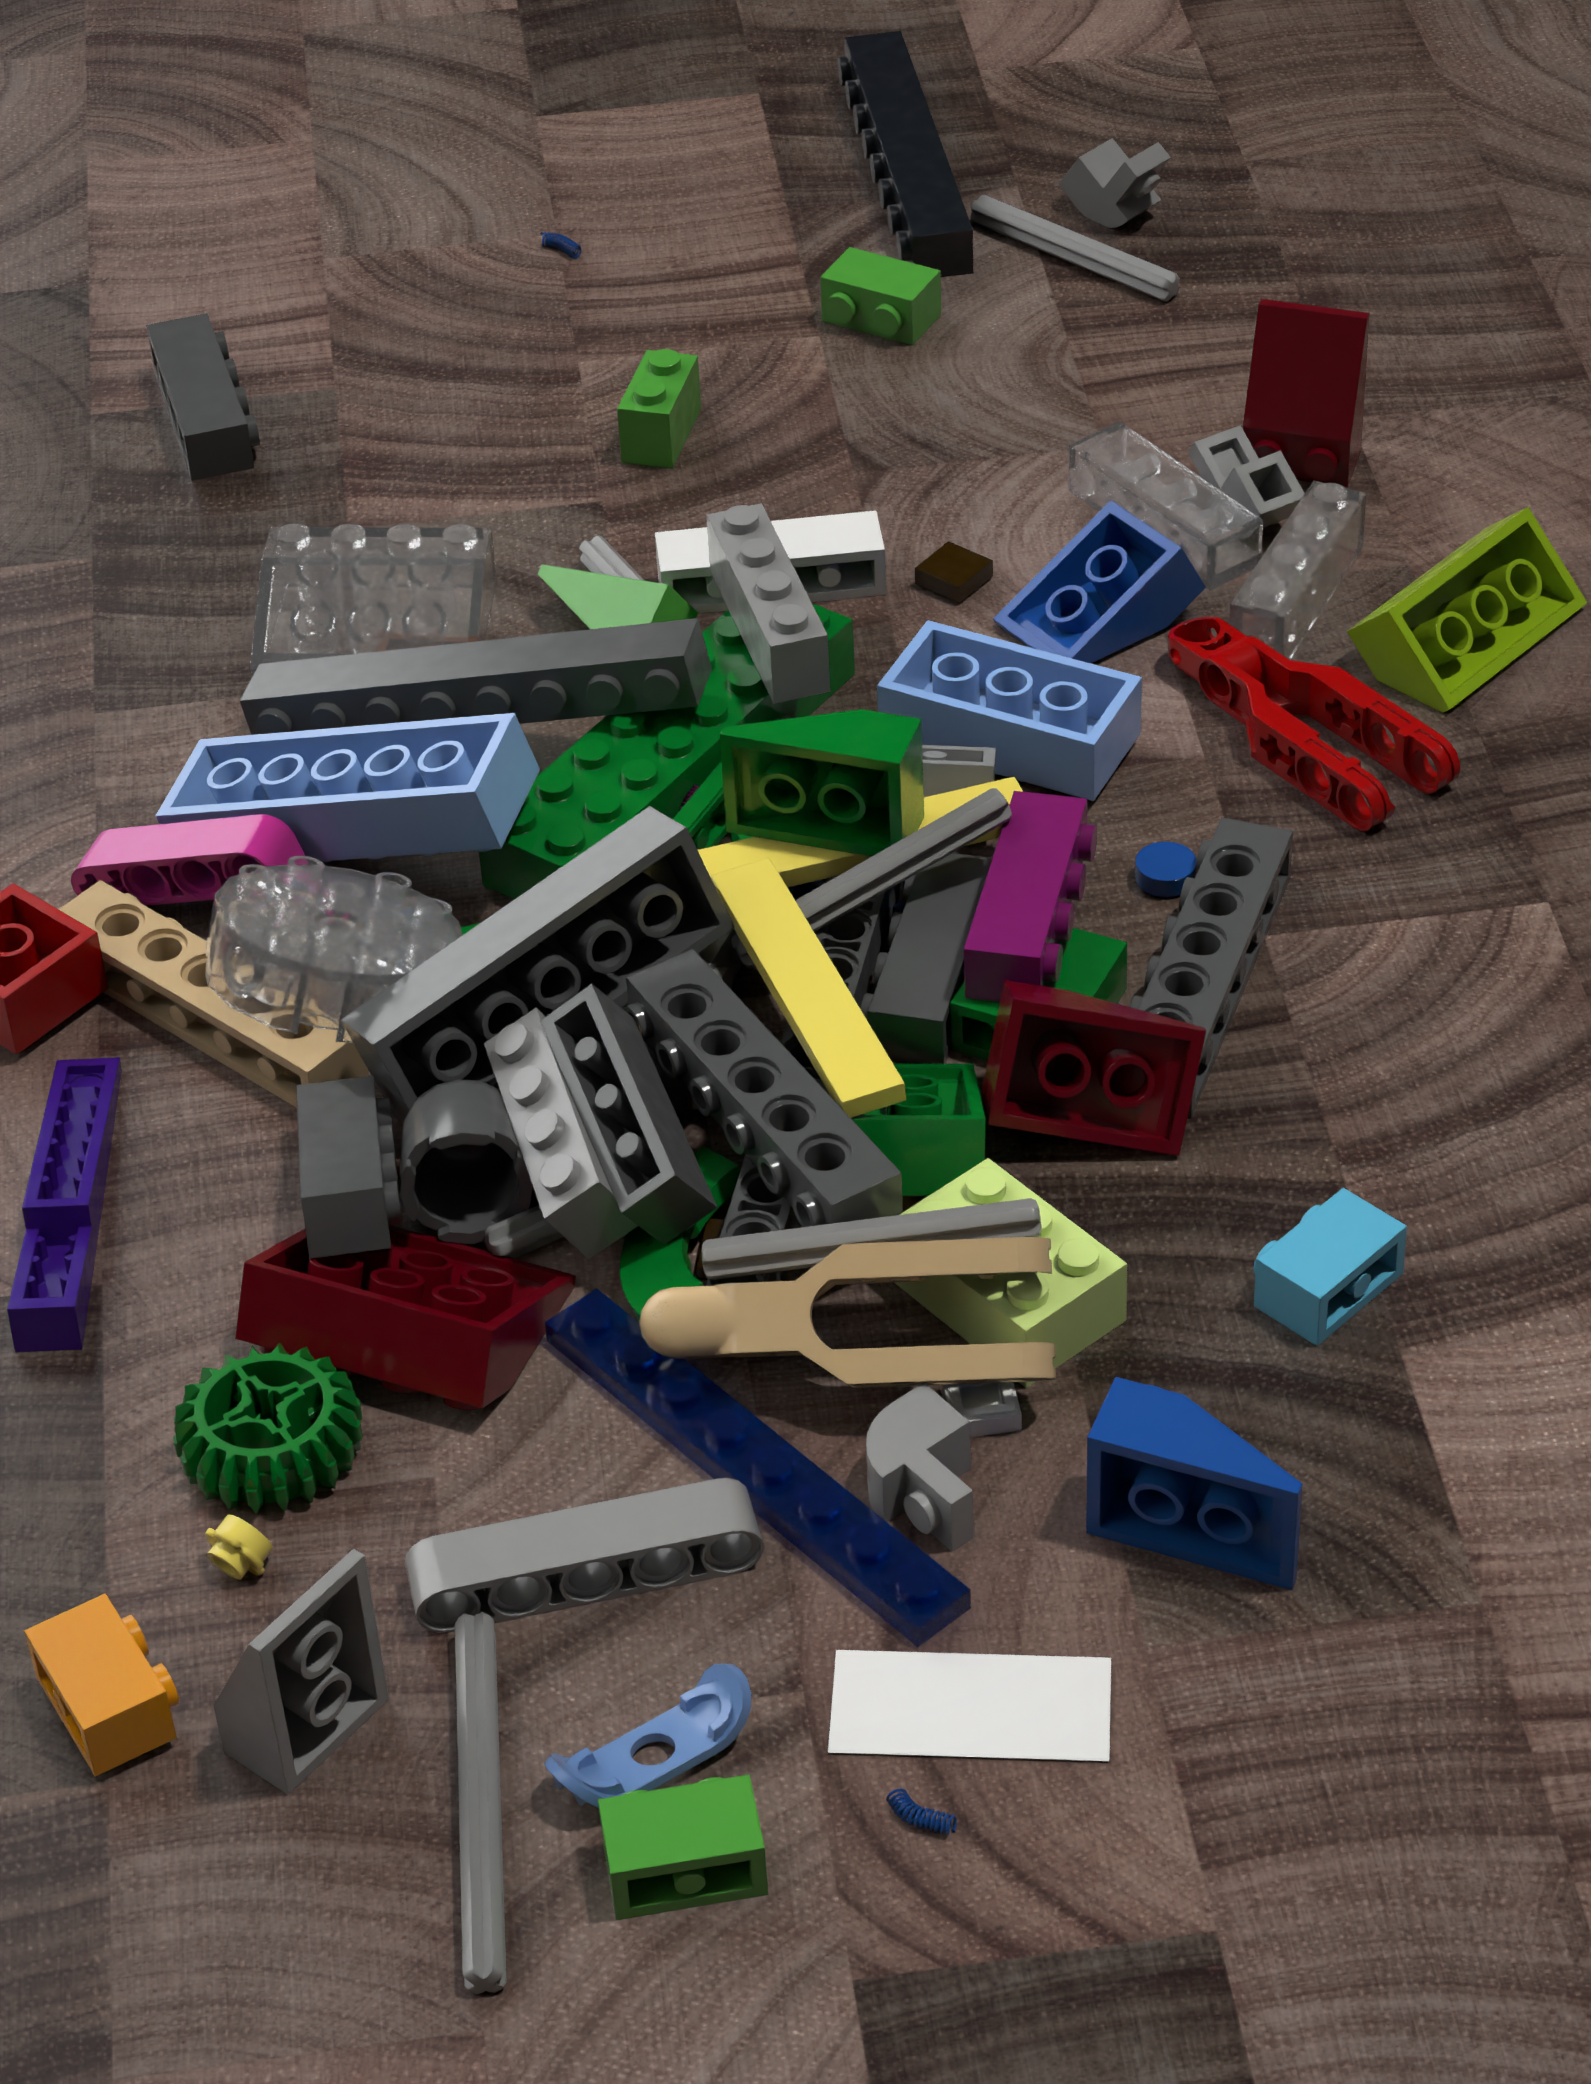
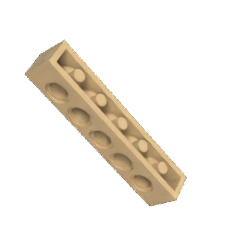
(161, 975)

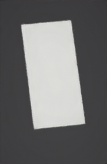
(971, 1705)

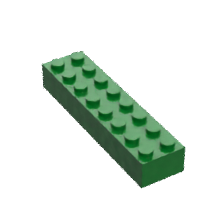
(647, 759)

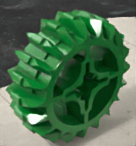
(268, 1428)

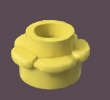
(238, 1547)

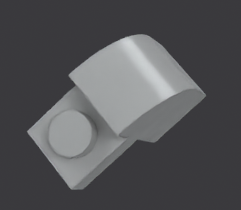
(1112, 186)
(1258, 484)
(915, 1462)

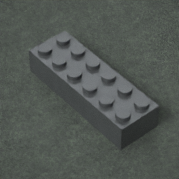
(588, 923)

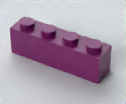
(1029, 895)

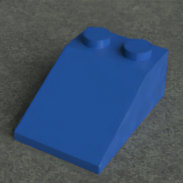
(1103, 590)
(1189, 1487)

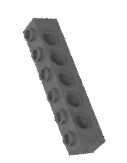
(1218, 933)
(760, 1095)

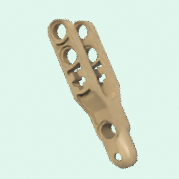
(777, 1315)

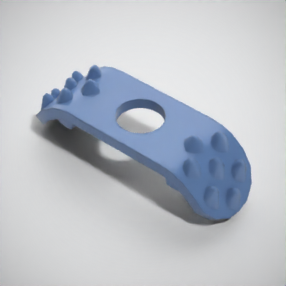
(696, 1728)

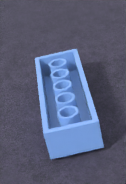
(367, 786)

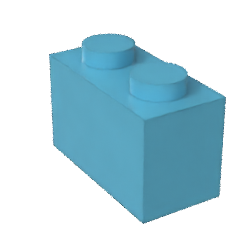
(1329, 1266)

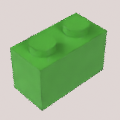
(881, 295)
(659, 408)
(683, 1846)

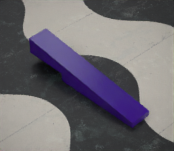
(64, 1207)

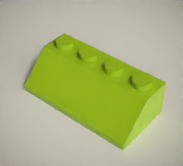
(1469, 614)

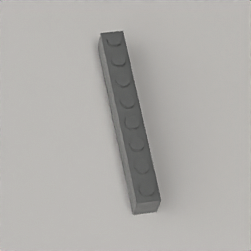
(525, 675)

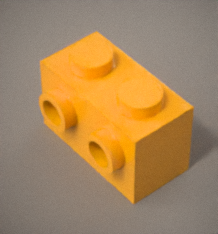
(103, 1683)

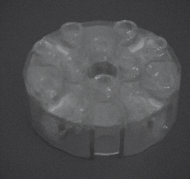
(317, 940)

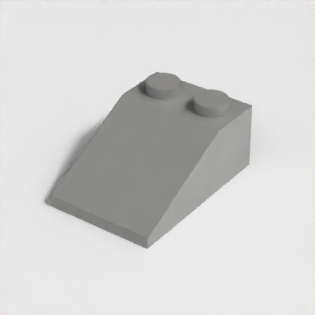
(306, 1680)

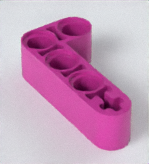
(183, 858)

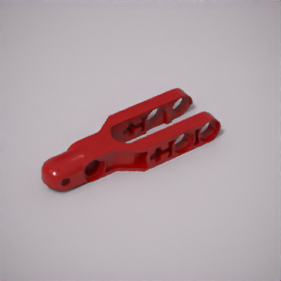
(1267, 688)

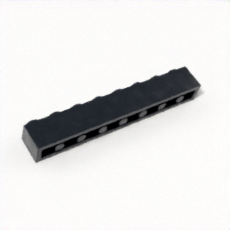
(906, 154)

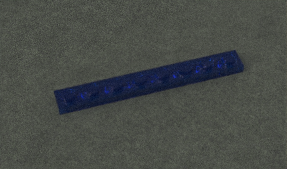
(782, 1483)

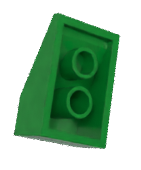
(825, 780)
(935, 1130)

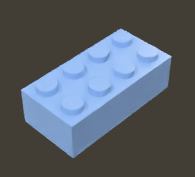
(1043, 712)

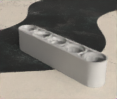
(584, 1554)

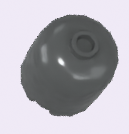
(461, 1162)

